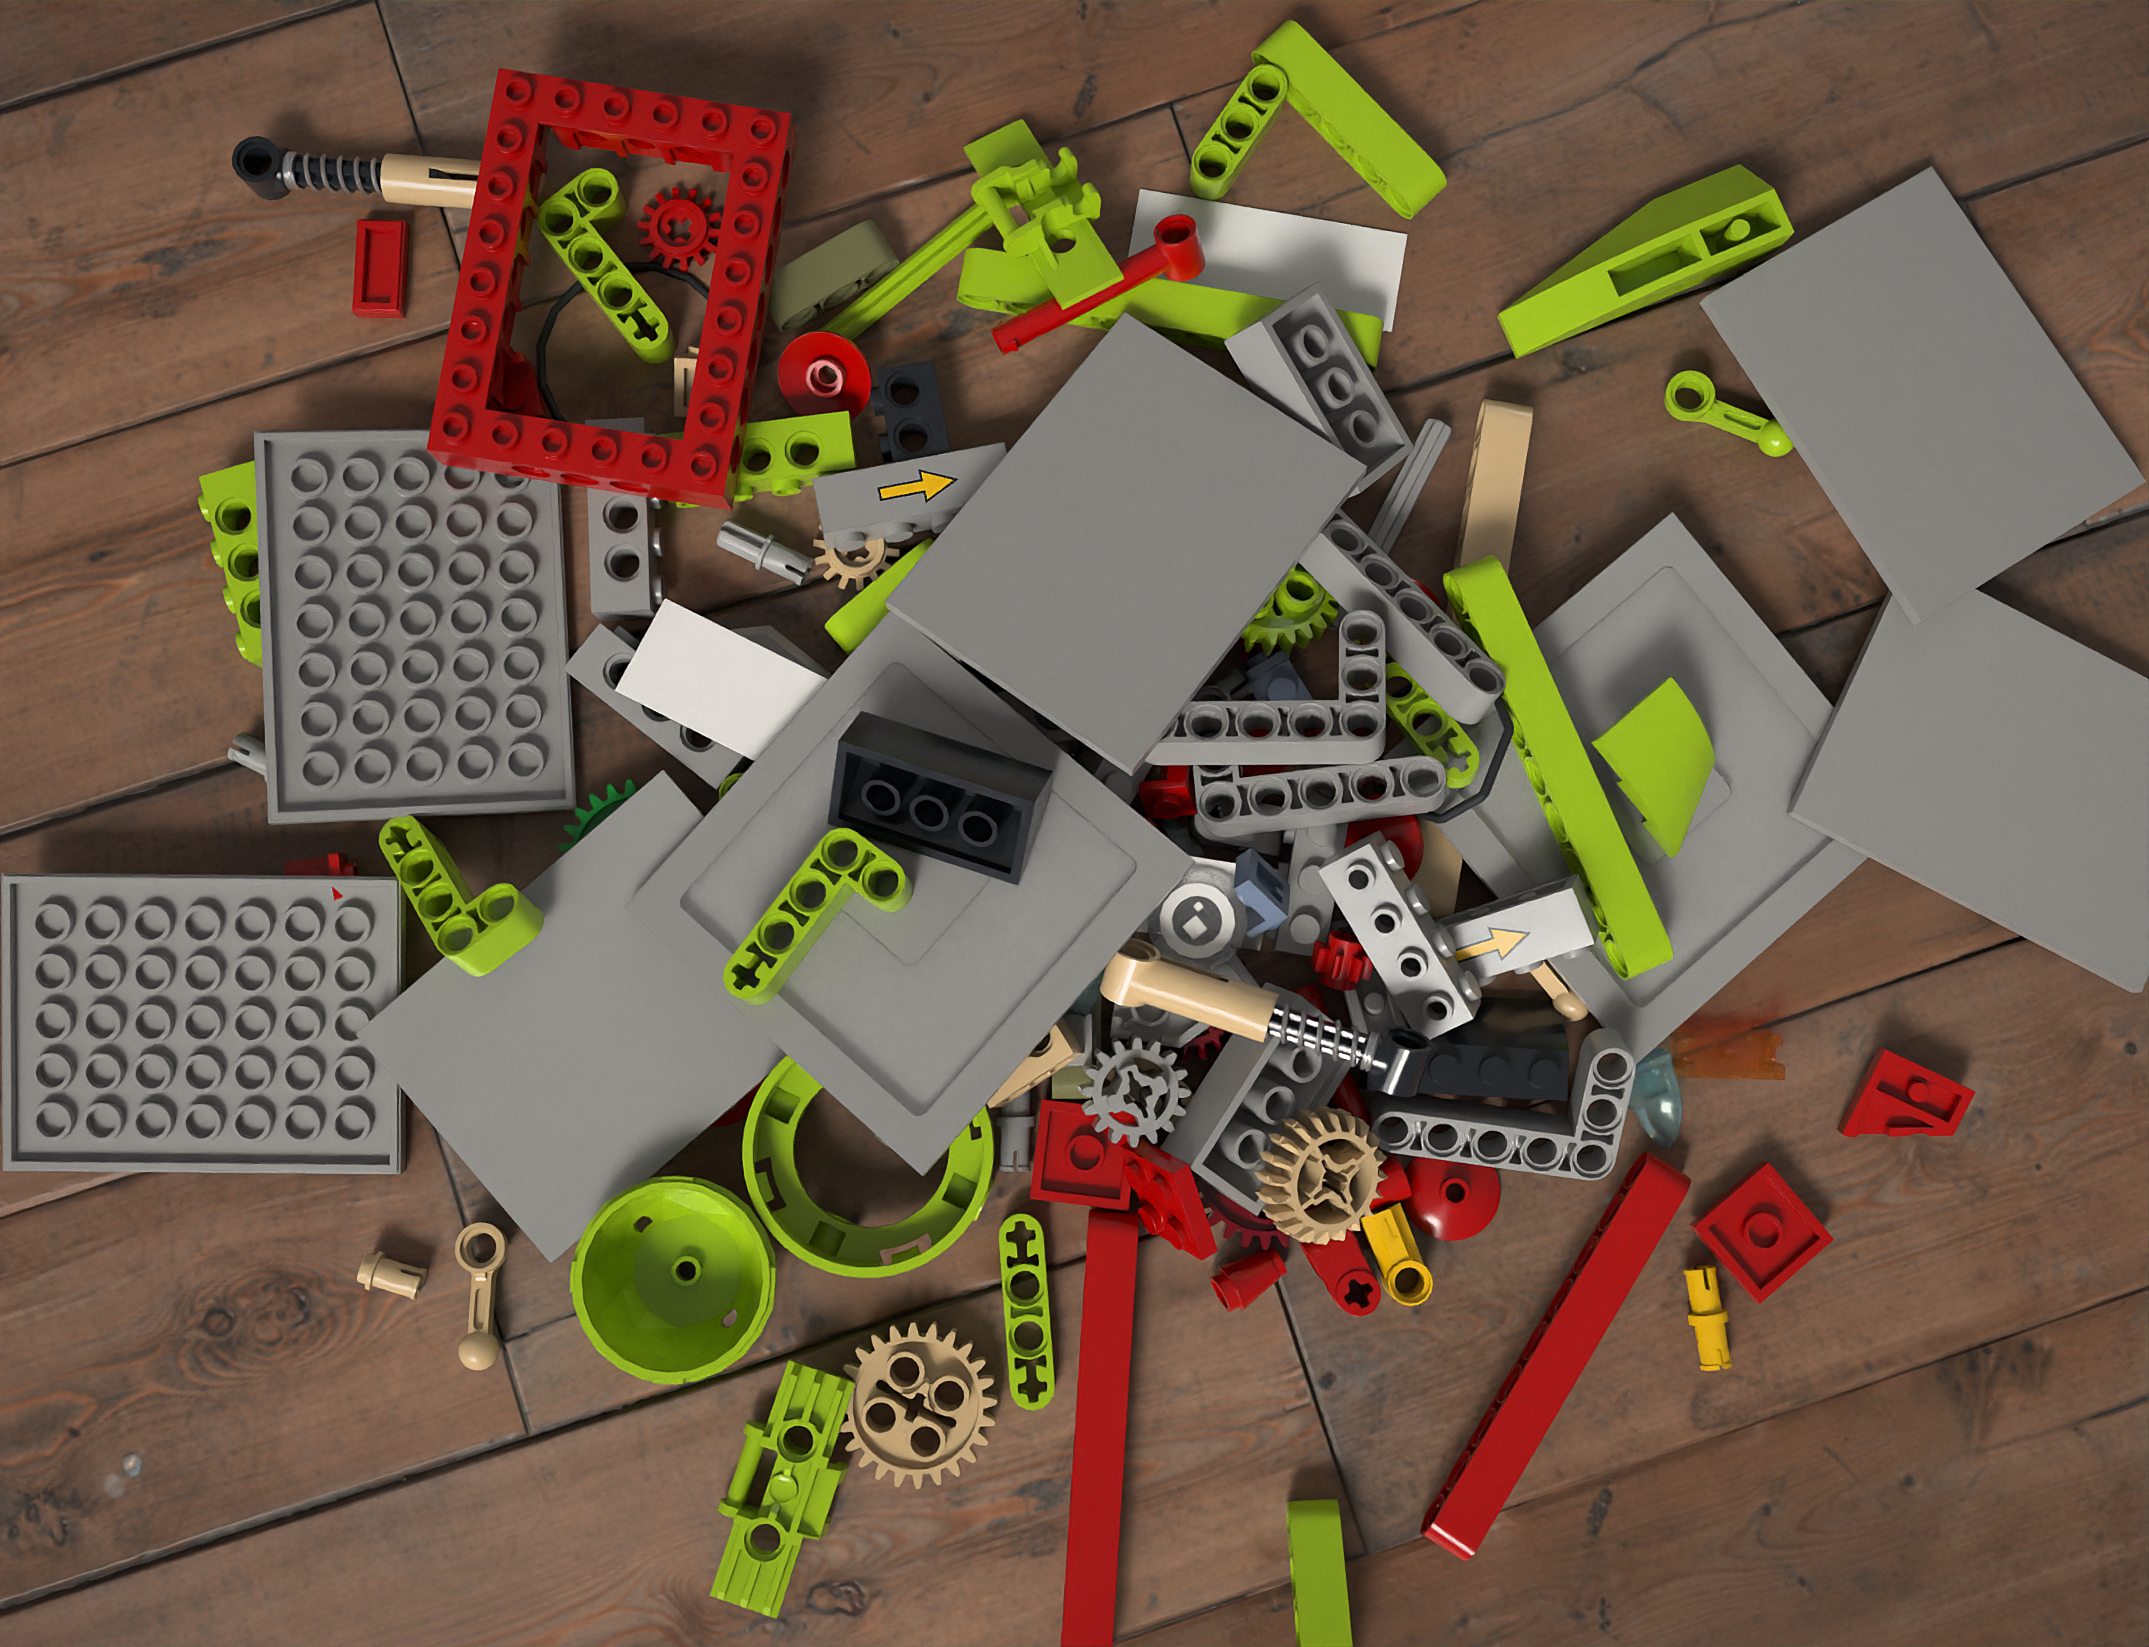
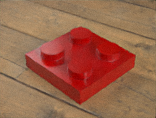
(1076, 1161)
(1168, 1199)
(1761, 1232)

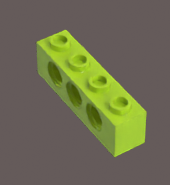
(782, 440)
(223, 500)

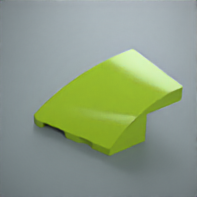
(1661, 761)

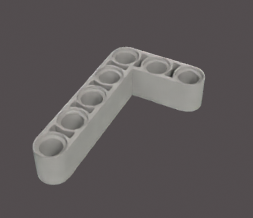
(1288, 718)
(1299, 785)
(1518, 1126)

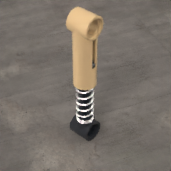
(396, 179)
(1144, 976)

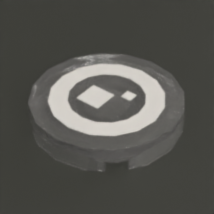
(1199, 921)

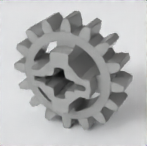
(1113, 1096)

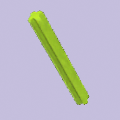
(911, 273)

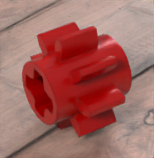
(1341, 961)

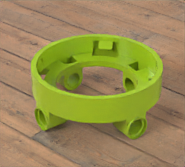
(832, 1240)

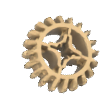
(1305, 1175)

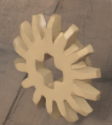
(859, 567)

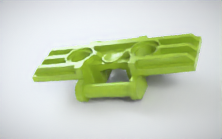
(1020, 174)
(796, 1493)

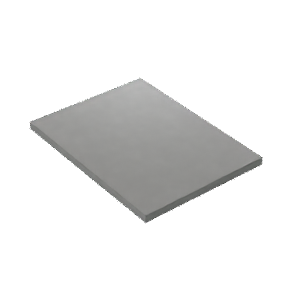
(1922, 394)
(1126, 542)
(408, 632)
(1997, 777)
(199, 1023)
(585, 1046)

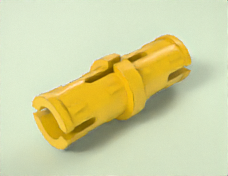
(1708, 1317)

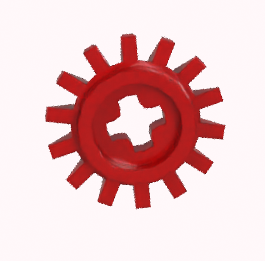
(681, 211)

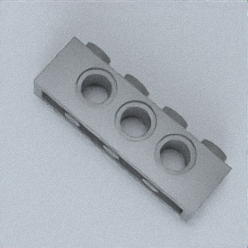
(612, 595)
(597, 669)

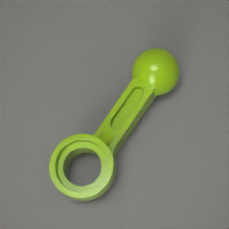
(1766, 433)

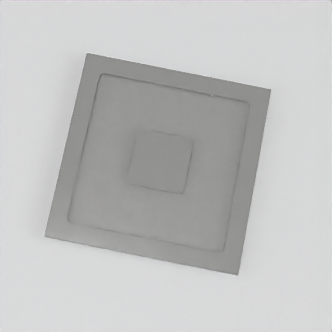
(1743, 860)
(943, 1000)

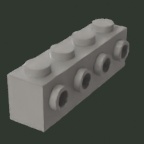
(1309, 898)
(1401, 936)

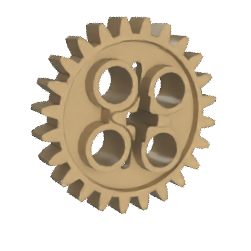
(894, 1444)

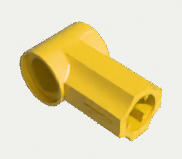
(1395, 1250)

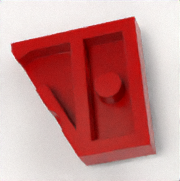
(1904, 1100)

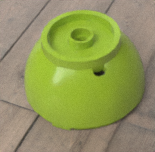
(641, 1306)

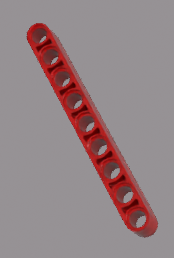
(1555, 1356)
(1100, 1429)

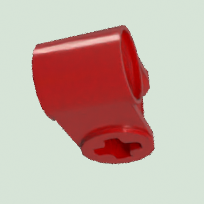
(1339, 1264)

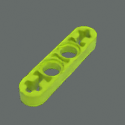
(1419, 702)
(1022, 1310)

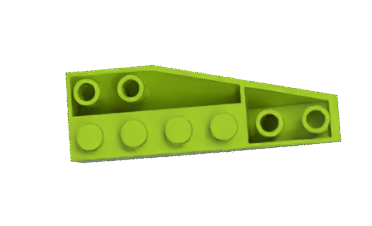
(1651, 256)

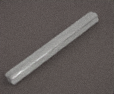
(1405, 492)

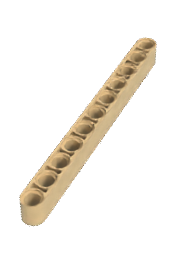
(1485, 529)

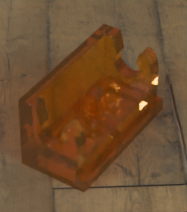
(1726, 1053)

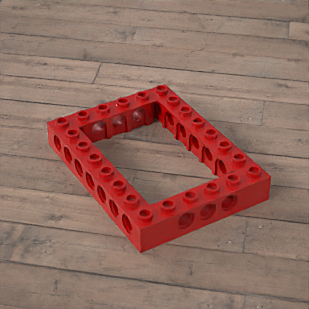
(733, 139)

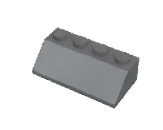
(1314, 373)
(1245, 1101)

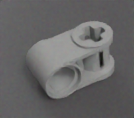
(1265, 844)

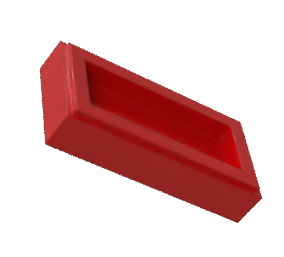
(381, 268)

